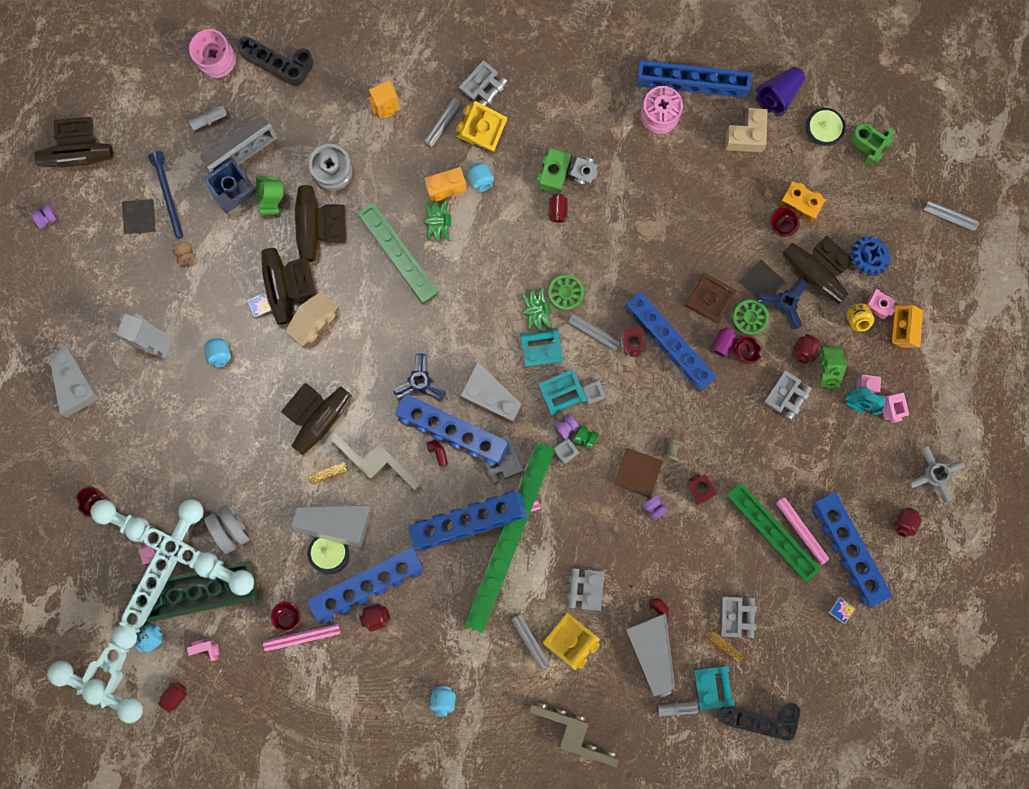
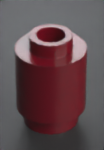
(558, 208)
(172, 697)

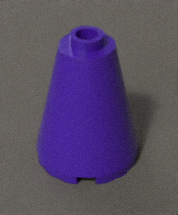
(780, 91)

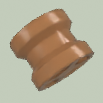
(183, 254)

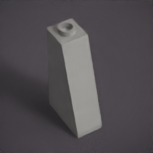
(336, 524)
(654, 653)

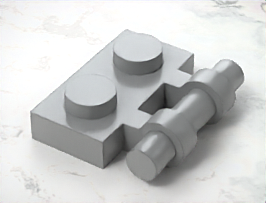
(479, 80)
(782, 392)
(509, 465)
(592, 589)
(732, 617)

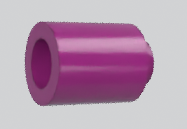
(724, 342)

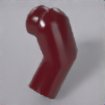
(659, 606)

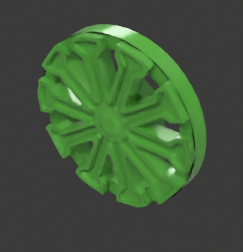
(566, 292)
(750, 317)

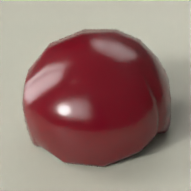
(784, 221)
(747, 350)
(86, 499)
(285, 617)

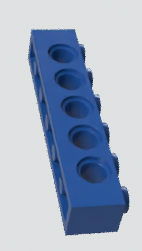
(694, 79)
(669, 341)
(410, 405)
(514, 512)
(870, 571)
(319, 602)

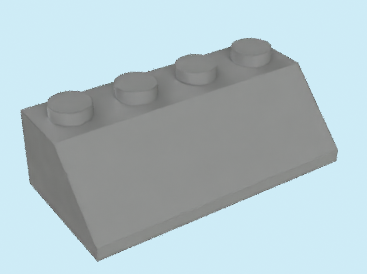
(241, 144)

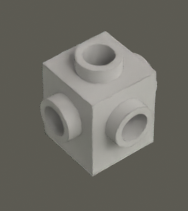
(577, 166)

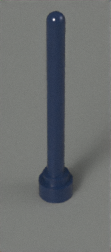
(157, 159)

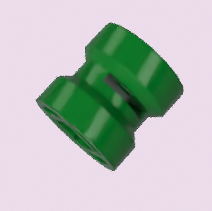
(586, 437)

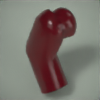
(439, 450)

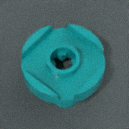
(865, 400)

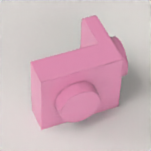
(201, 646)

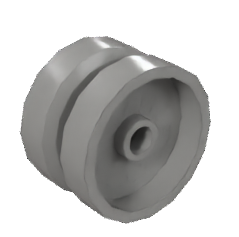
(330, 156)
(226, 529)

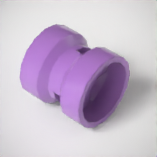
(43, 216)
(565, 427)
(652, 504)

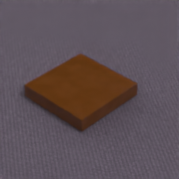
(711, 298)
(638, 472)

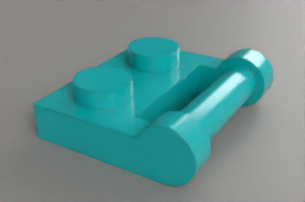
(541, 354)
(560, 386)
(707, 688)

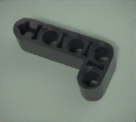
(274, 58)
(757, 720)

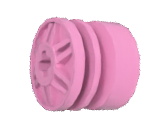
(207, 45)
(655, 117)

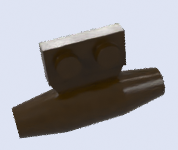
(73, 145)
(316, 223)
(821, 267)
(285, 283)
(314, 414)

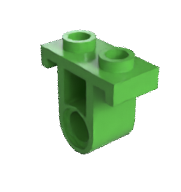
(872, 143)
(268, 194)
(832, 366)

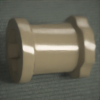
(673, 450)

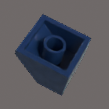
(229, 185)

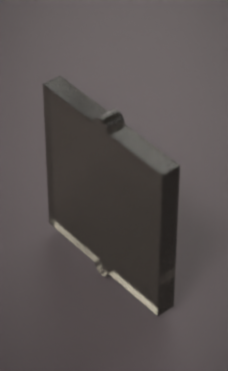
(138, 216)
(762, 280)

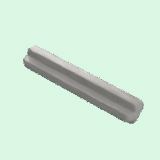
(442, 122)
(951, 215)
(594, 332)
(530, 641)

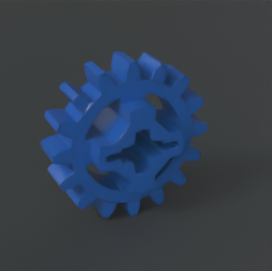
(872, 255)

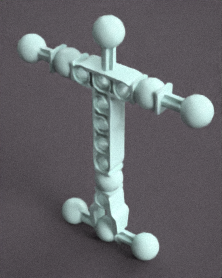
(125, 635)

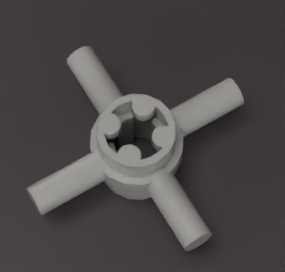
(930, 477)

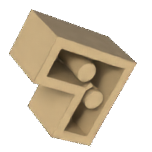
(751, 136)
(311, 318)

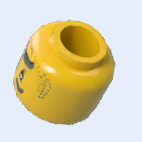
(860, 317)

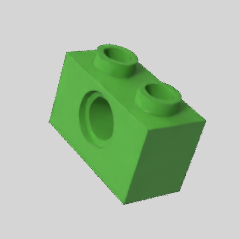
(558, 160)

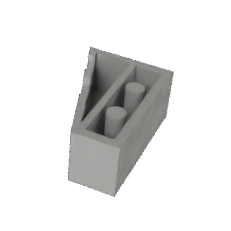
(144, 336)
(71, 382)
(490, 395)

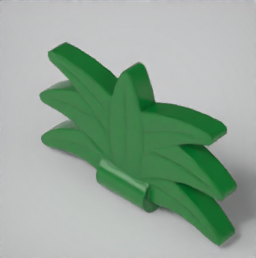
(438, 220)
(537, 309)

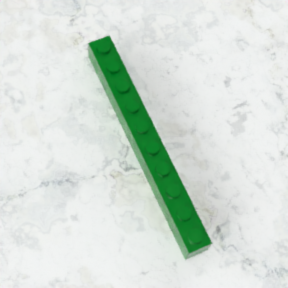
(508, 540)

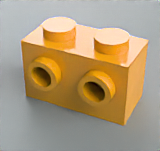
(384, 100)
(445, 184)
(803, 201)
(907, 326)

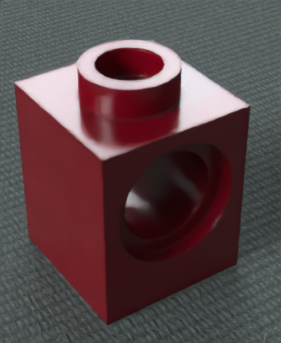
(633, 333)
(709, 490)

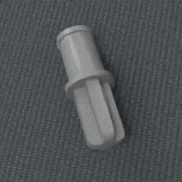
(207, 117)
(677, 709)

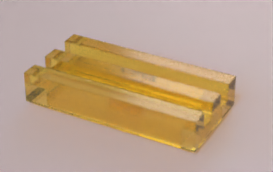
(327, 473)
(724, 646)

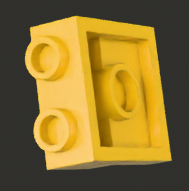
(481, 126)
(572, 642)

